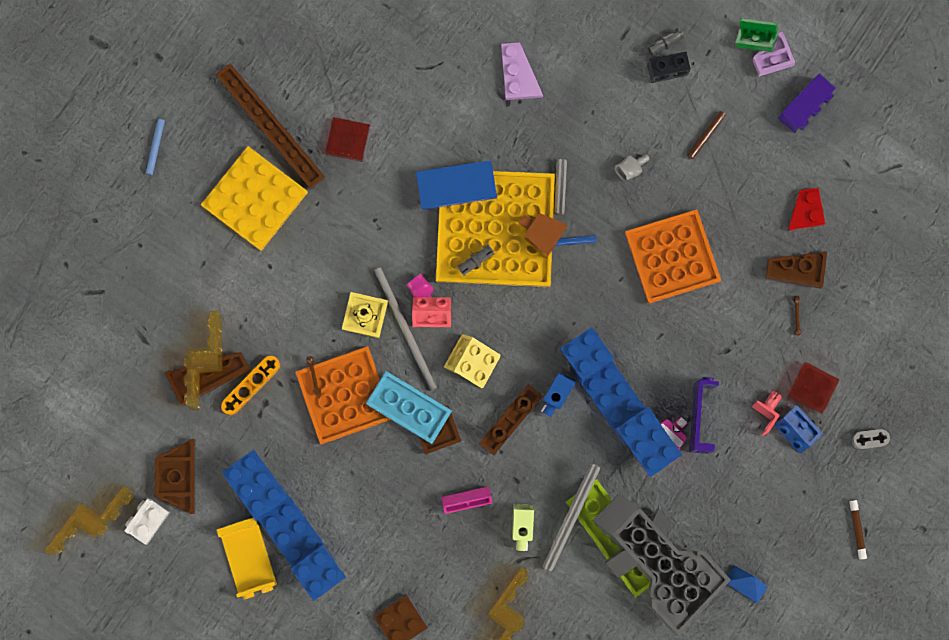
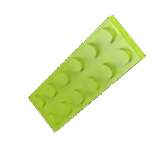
(593, 505)

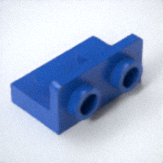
(798, 429)

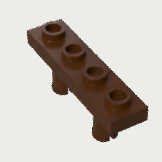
(510, 419)

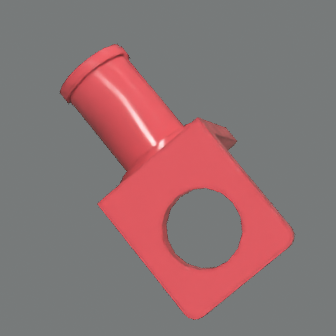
(767, 410)

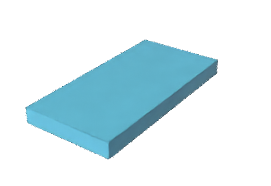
(408, 407)

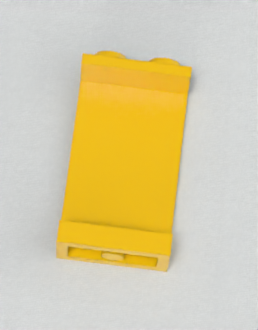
(247, 558)

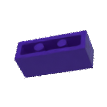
(807, 103)

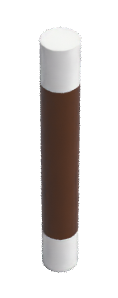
(858, 529)

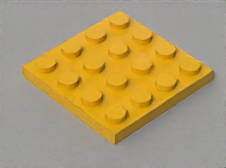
(254, 198)

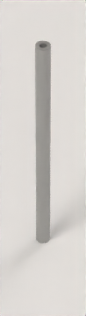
(405, 329)

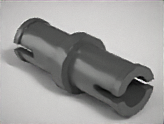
(665, 42)
(475, 260)

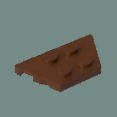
(177, 476)

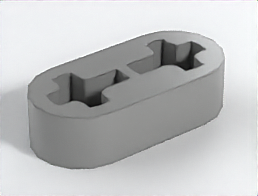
(870, 434)

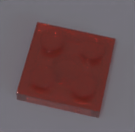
(347, 139)
(813, 387)

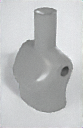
(630, 167)

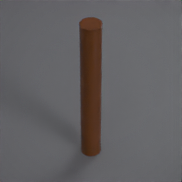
(705, 136)

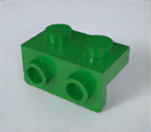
(757, 35)

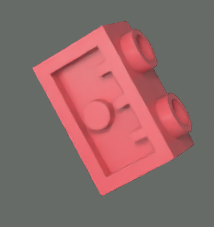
(431, 312)

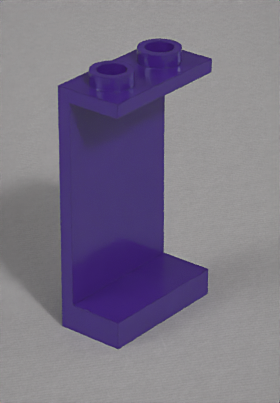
(695, 446)

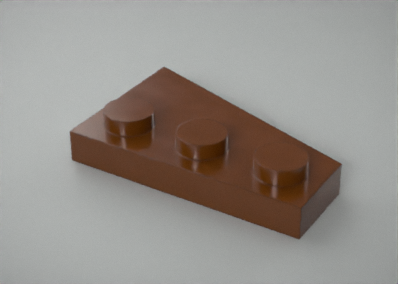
(799, 270)

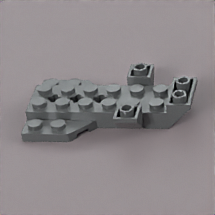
(645, 545)

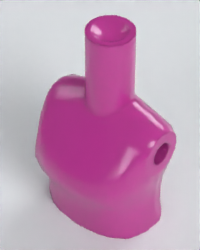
(420, 287)

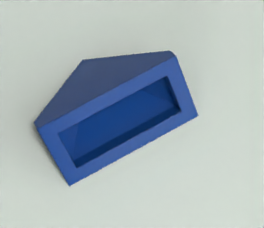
(746, 583)

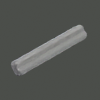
(560, 186)

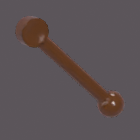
(797, 331)
(317, 391)

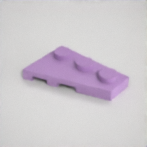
(518, 75)

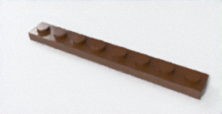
(270, 126)

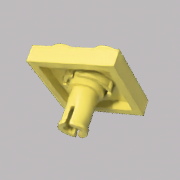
(359, 304)

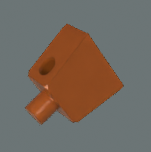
(543, 232)

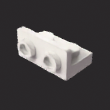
(146, 521)

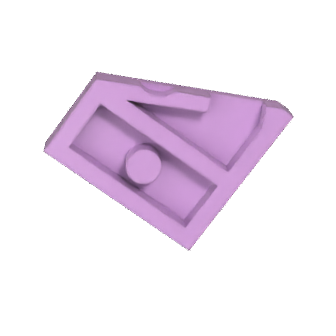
(779, 59)

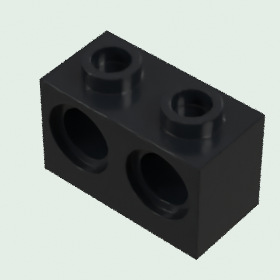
(668, 67)

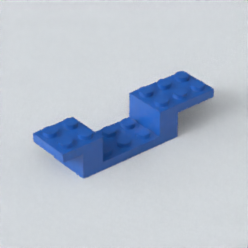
(618, 403)
(285, 524)

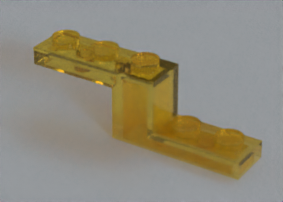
(203, 360)
(89, 521)
(503, 613)

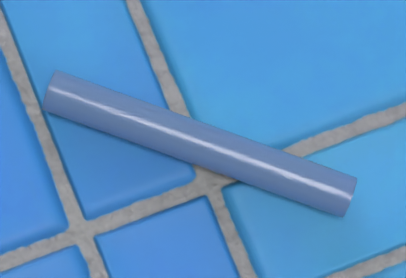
(155, 146)

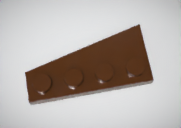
(232, 367)

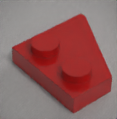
(807, 210)

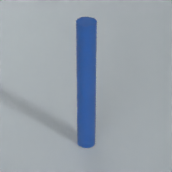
(576, 240)

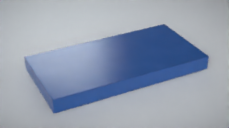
(456, 185)

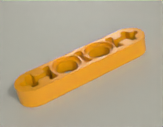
(248, 382)

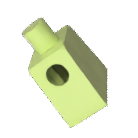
(522, 517)

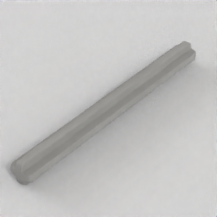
(571, 517)

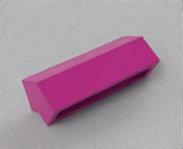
(466, 500)

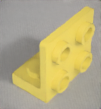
(472, 360)

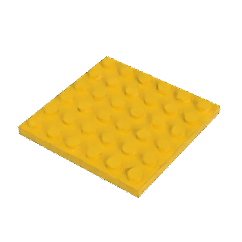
(495, 222)

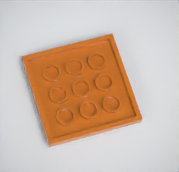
(672, 256)
(345, 388)

